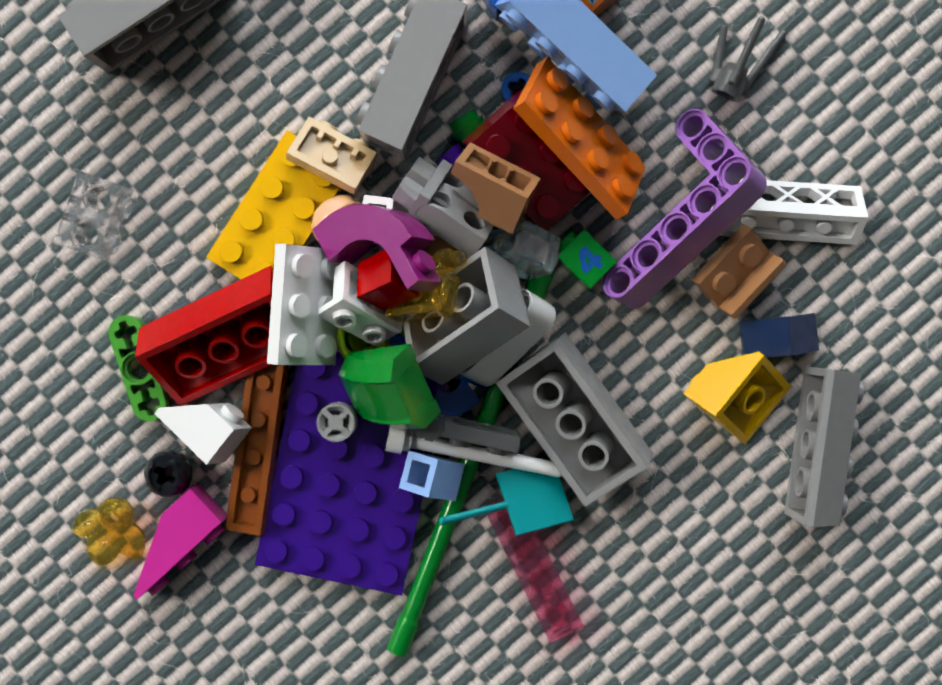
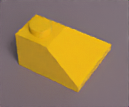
(738, 393)

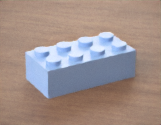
(581, 48)

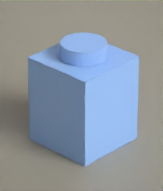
(431, 476)

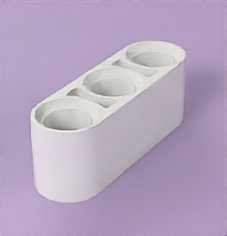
(497, 363)

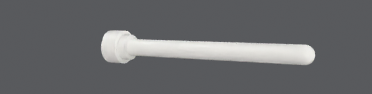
(404, 439)

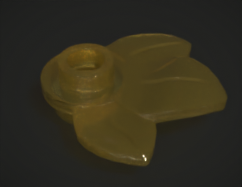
(108, 536)

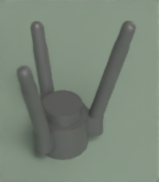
(732, 80)

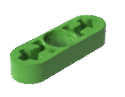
(124, 361)

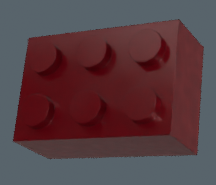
(514, 141)

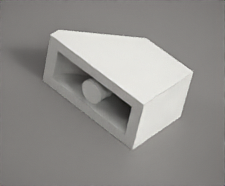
(207, 429)

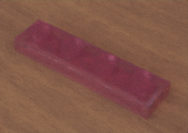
(537, 577)

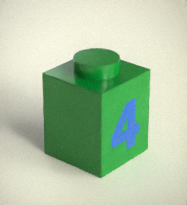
(584, 258)

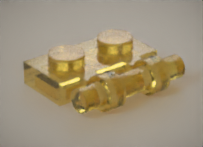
(439, 301)

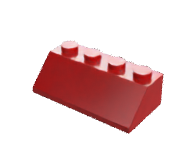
(210, 339)

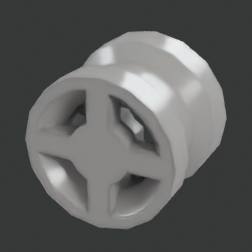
(332, 426)

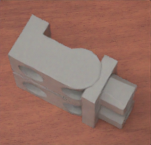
(443, 205)

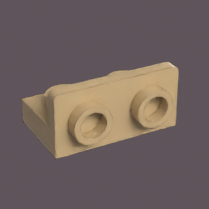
(332, 155)

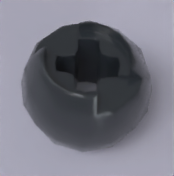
(154, 473)

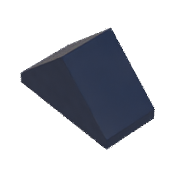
(780, 335)

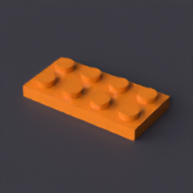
(580, 137)

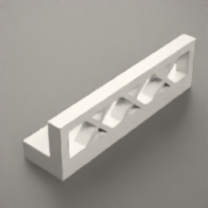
(808, 222)

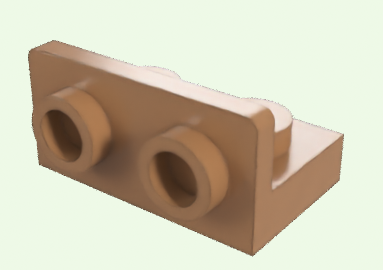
(738, 272)

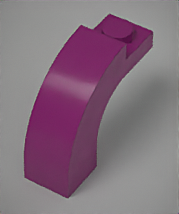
(360, 227)

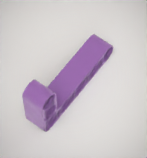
(691, 215)

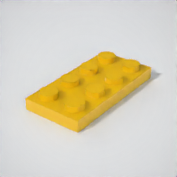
(271, 213)

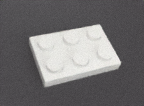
(299, 288)

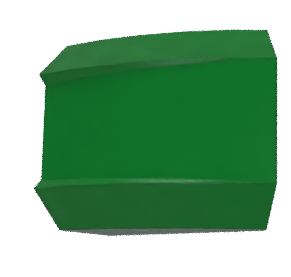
(389, 387)

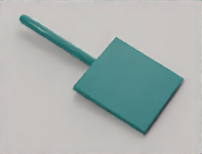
(531, 501)

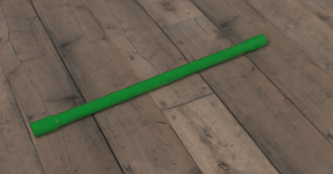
(408, 621)

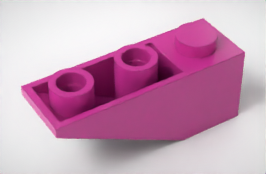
(180, 529)

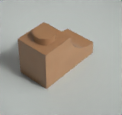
(498, 186)

